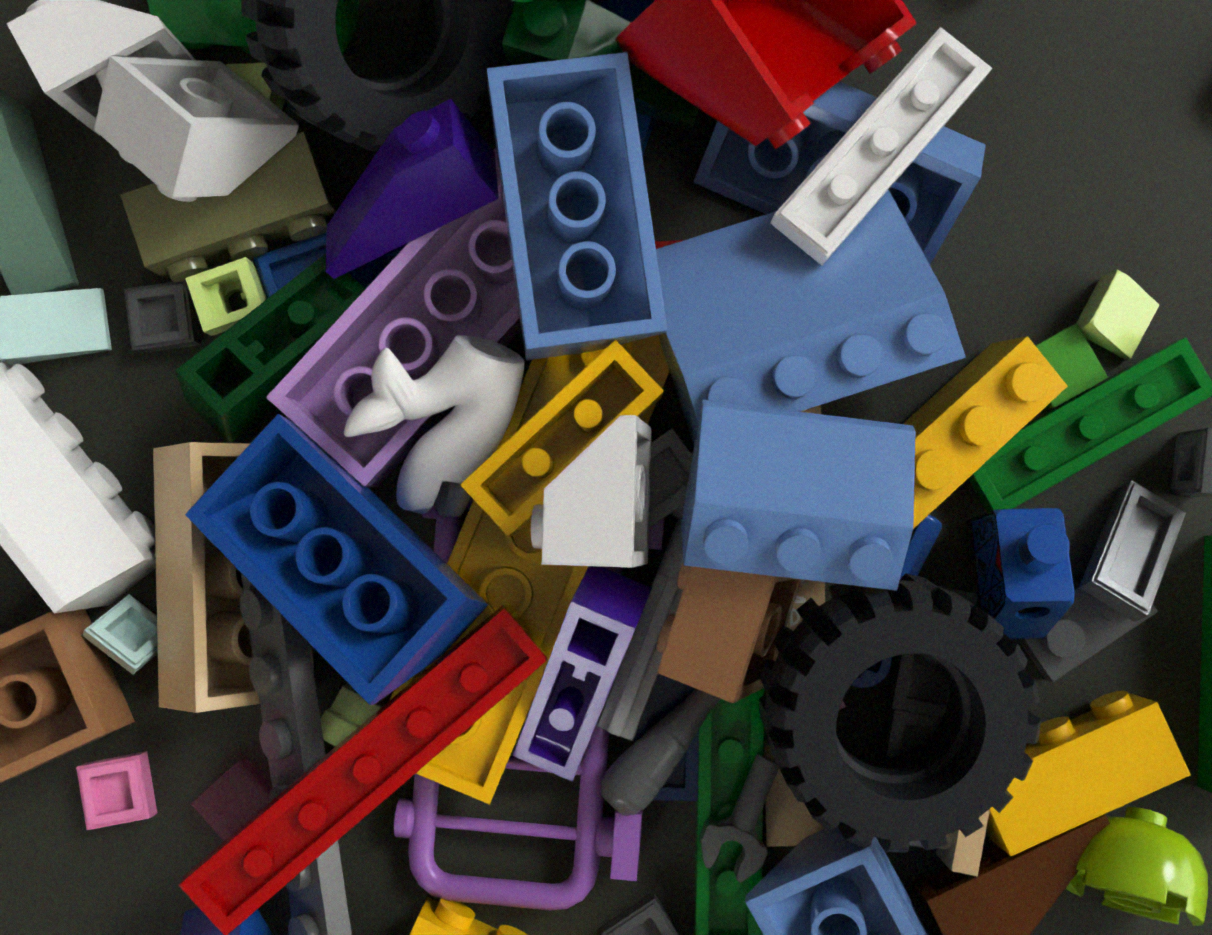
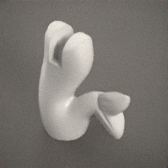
(484, 388)

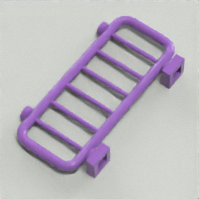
(593, 835)

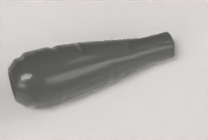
(650, 760)

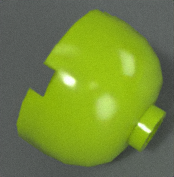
(1144, 869)

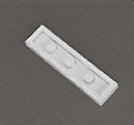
(880, 146)

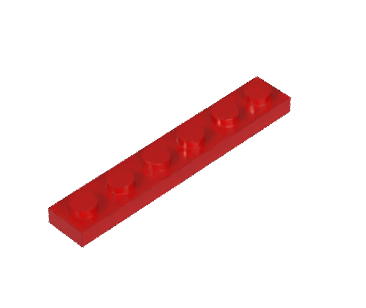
(362, 771)

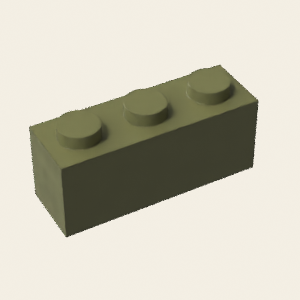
(276, 202)

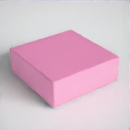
(116, 790)

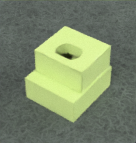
(214, 287)
(346, 715)

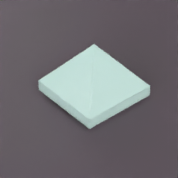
(126, 634)

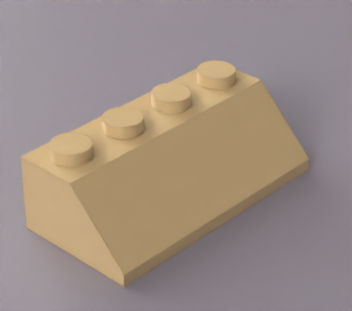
(198, 590)

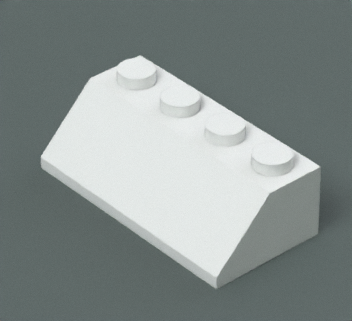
(61, 508)

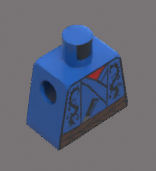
(1019, 564)

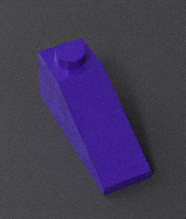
(417, 182)
(581, 670)

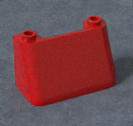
(762, 59)

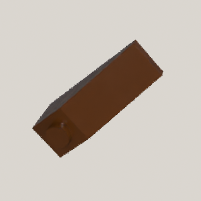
(1009, 890)

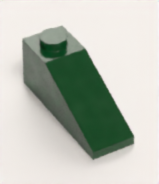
(583, 29)
(245, 363)

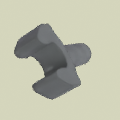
(742, 822)

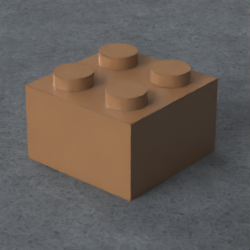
(724, 629)
(54, 692)

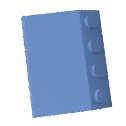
(780, 331)

